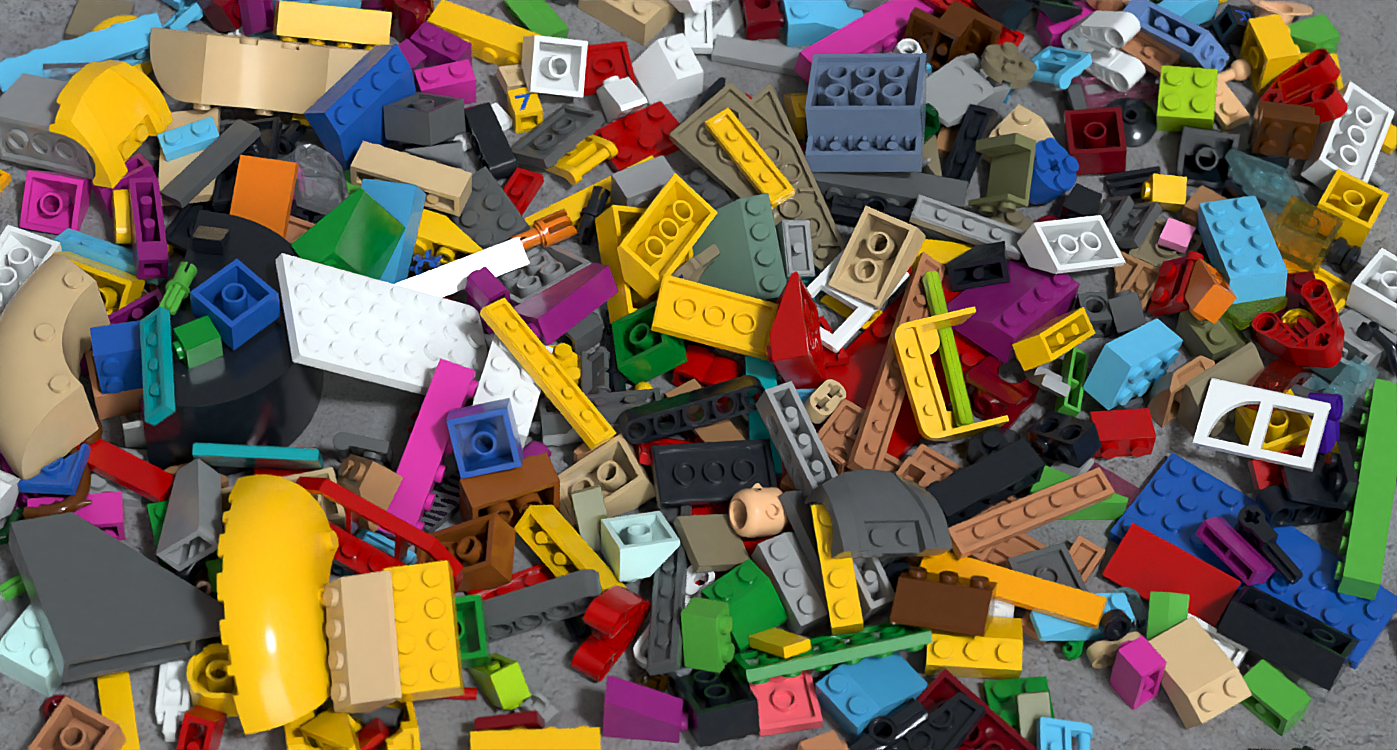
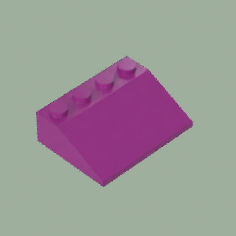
(1014, 308)

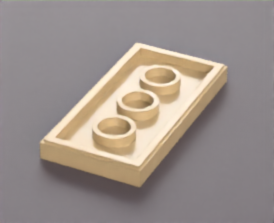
(172, 168)

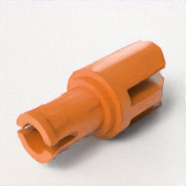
(548, 230)

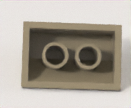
(1240, 367)

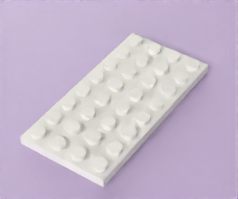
(375, 327)

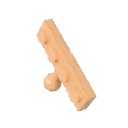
(1228, 109)

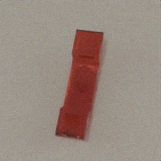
(1280, 377)

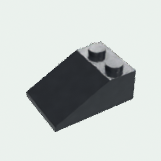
(716, 703)

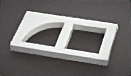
(856, 320)
(1227, 395)

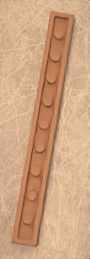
(889, 386)

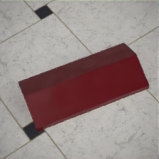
(992, 730)

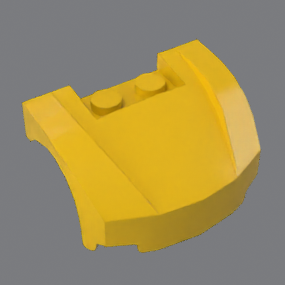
(110, 113)

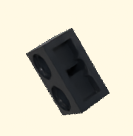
(1064, 438)

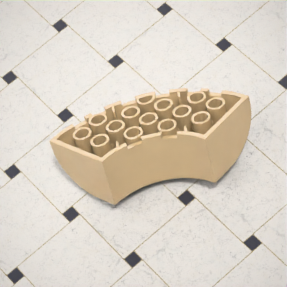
(246, 70)
(40, 356)

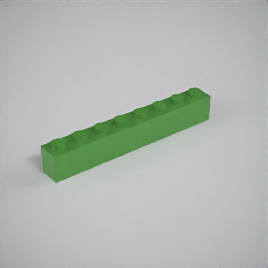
(1373, 500)

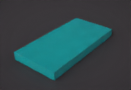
(258, 456)

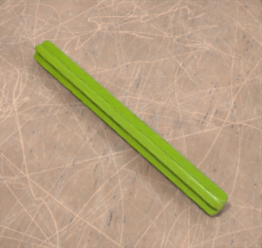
(948, 352)

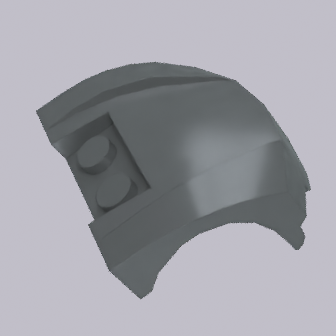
(882, 516)

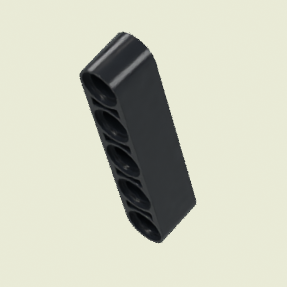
(679, 404)

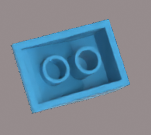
(868, 690)

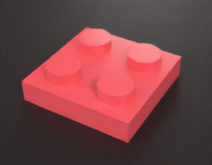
(787, 704)

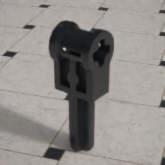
(1263, 540)

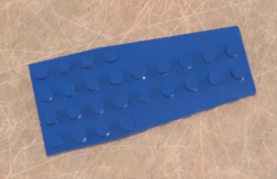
(1185, 496)

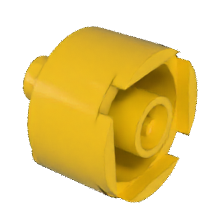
(210, 680)

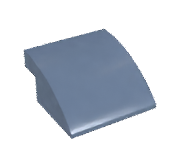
(866, 112)

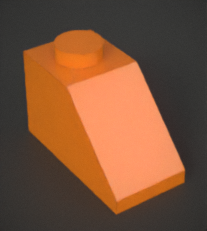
(1208, 292)

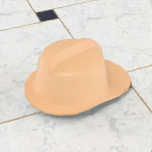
(1285, 9)

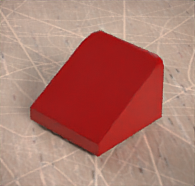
(373, 735)

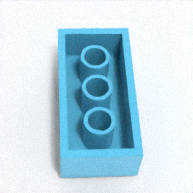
(1242, 248)

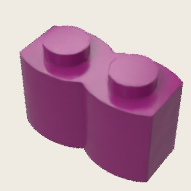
(484, 290)

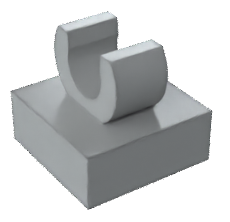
(543, 706)

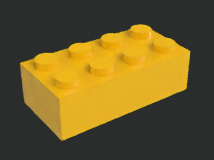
(426, 631)

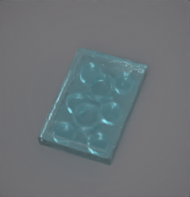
(1263, 178)

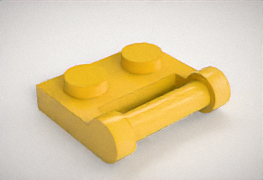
(584, 158)

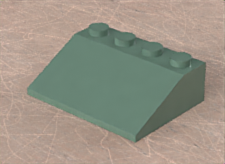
(748, 249)

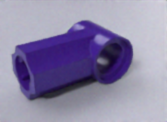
(1331, 429)

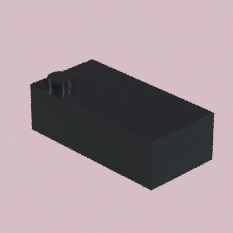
(1287, 636)

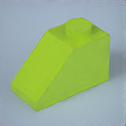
(502, 682)

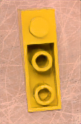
(443, 238)

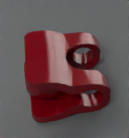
(407, 16)
(994, 397)

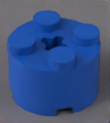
(1052, 172)

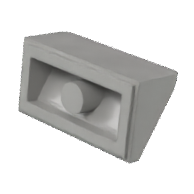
(796, 247)

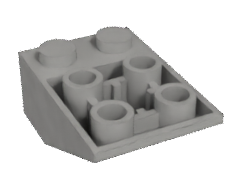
(962, 84)
(1368, 351)

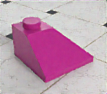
(54, 201)

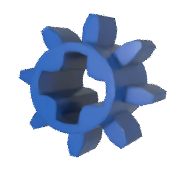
(433, 262)

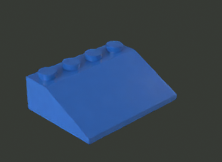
(355, 103)

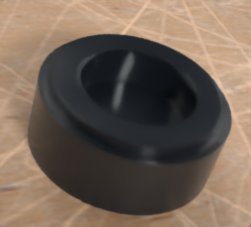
(1115, 624)

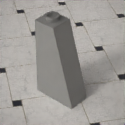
(192, 516)

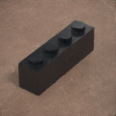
(987, 481)

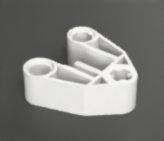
(1100, 36)

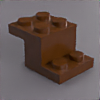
(953, 35)
(1283, 129)

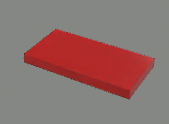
(1156, 565)

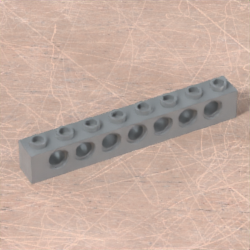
(809, 468)

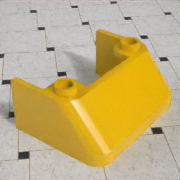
(913, 346)

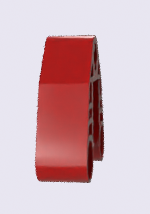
(1310, 85)
(1319, 346)
(617, 619)

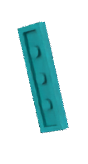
(157, 366)

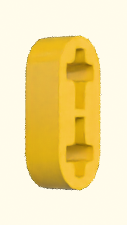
(121, 216)

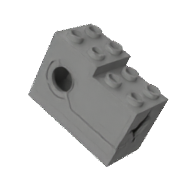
(24, 132)

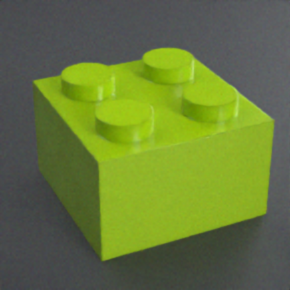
(1186, 98)

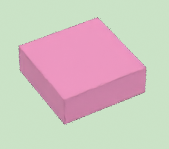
(1176, 235)

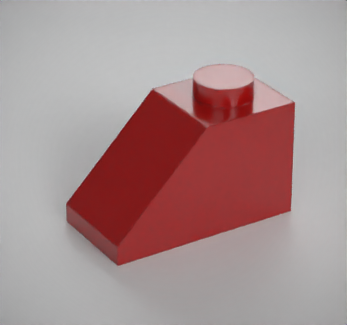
(201, 729)

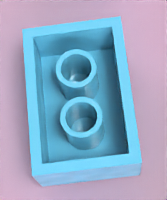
(1132, 364)

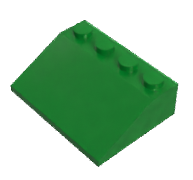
(353, 237)

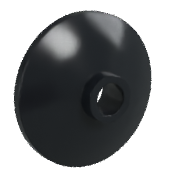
(1140, 129)

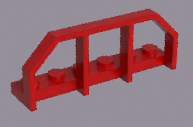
(359, 555)

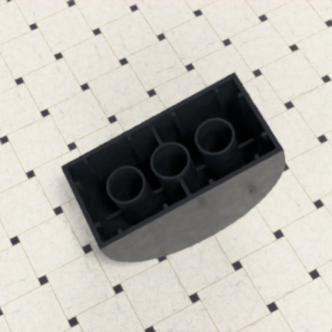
(250, 391)

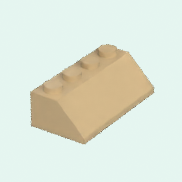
(362, 642)

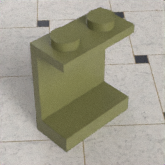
(1009, 173)

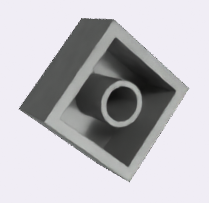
(424, 119)

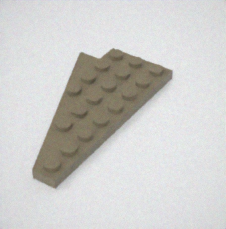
(772, 131)

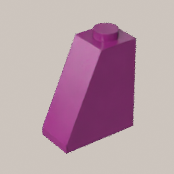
(641, 713)

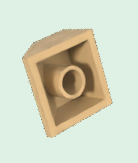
(1023, 122)

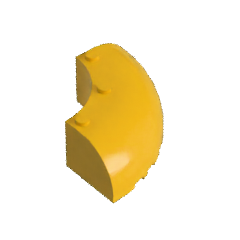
(272, 594)

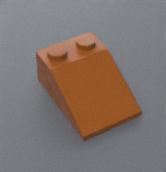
(482, 548)

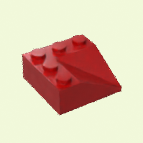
(797, 337)

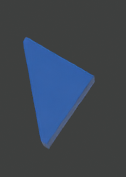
(59, 476)

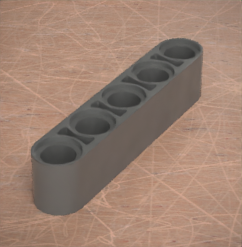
(541, 604)

